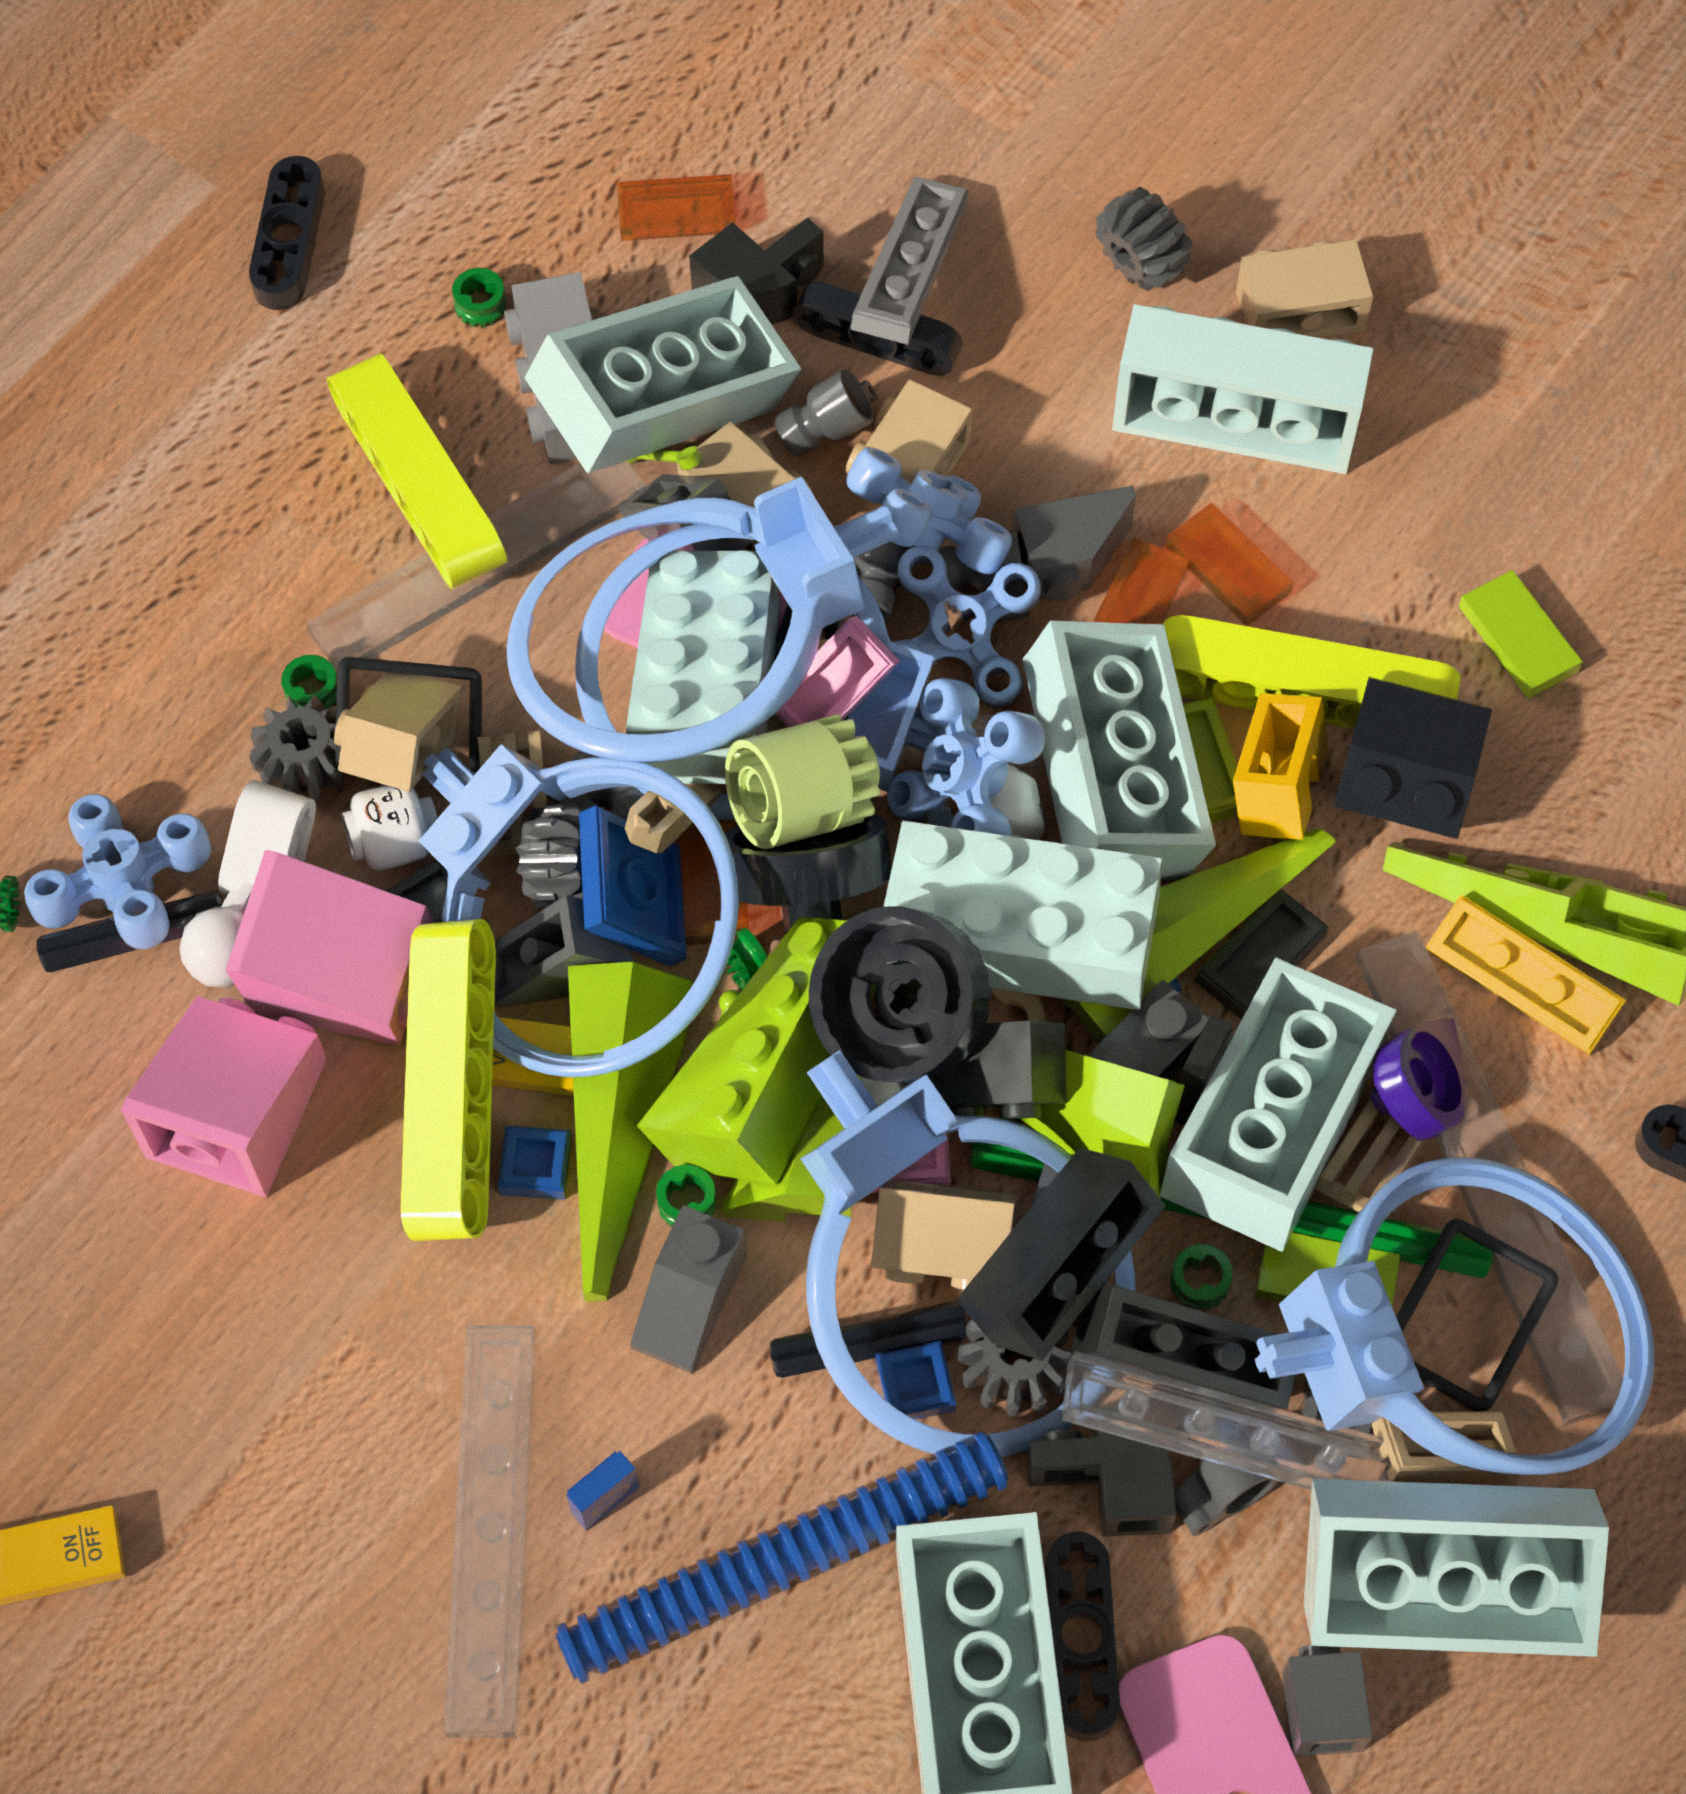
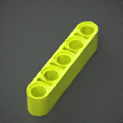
(417, 471)
(1242, 661)
(448, 1081)

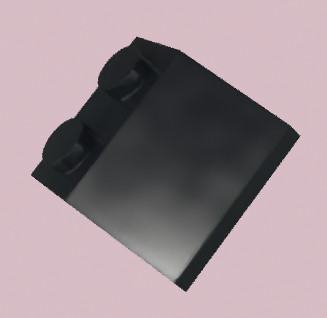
(1413, 757)

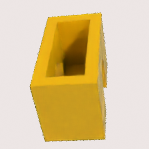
(1278, 763)

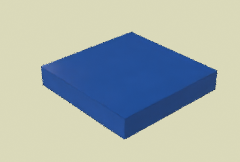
(631, 891)

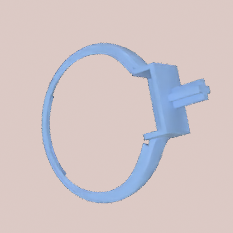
(805, 559)
(885, 716)
(485, 808)
(855, 1162)
(1359, 1359)

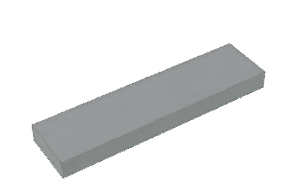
(910, 260)

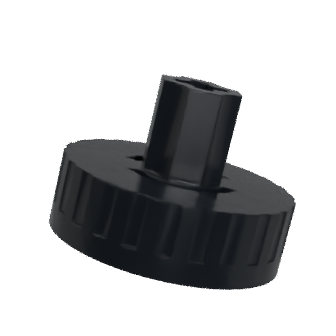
(813, 872)
(946, 1010)

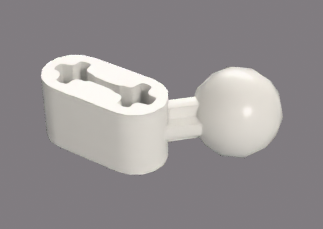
(261, 821)

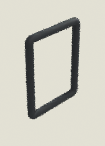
(412, 668)
(1521, 1336)

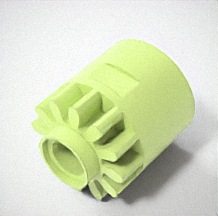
(801, 781)

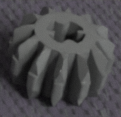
(1143, 238)
(285, 733)
(551, 854)
(1016, 1382)

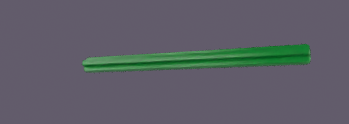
(1318, 1220)

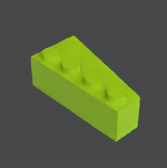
(747, 1084)

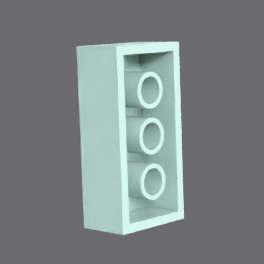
(661, 373)
(1241, 388)
(702, 649)
(1118, 743)
(1037, 910)
(1277, 1104)
(1455, 1567)
(981, 1657)

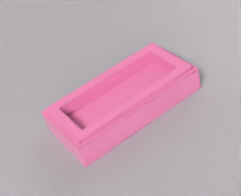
(840, 675)

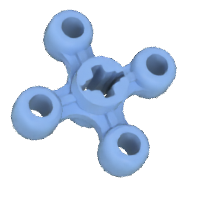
(931, 509)
(984, 607)
(961, 762)
(118, 871)

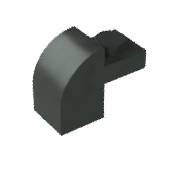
(768, 273)
(1130, 1478)

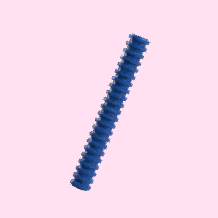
(781, 1557)

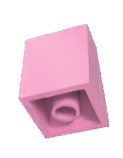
(325, 950)
(226, 1093)

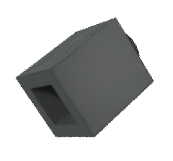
(1326, 1702)

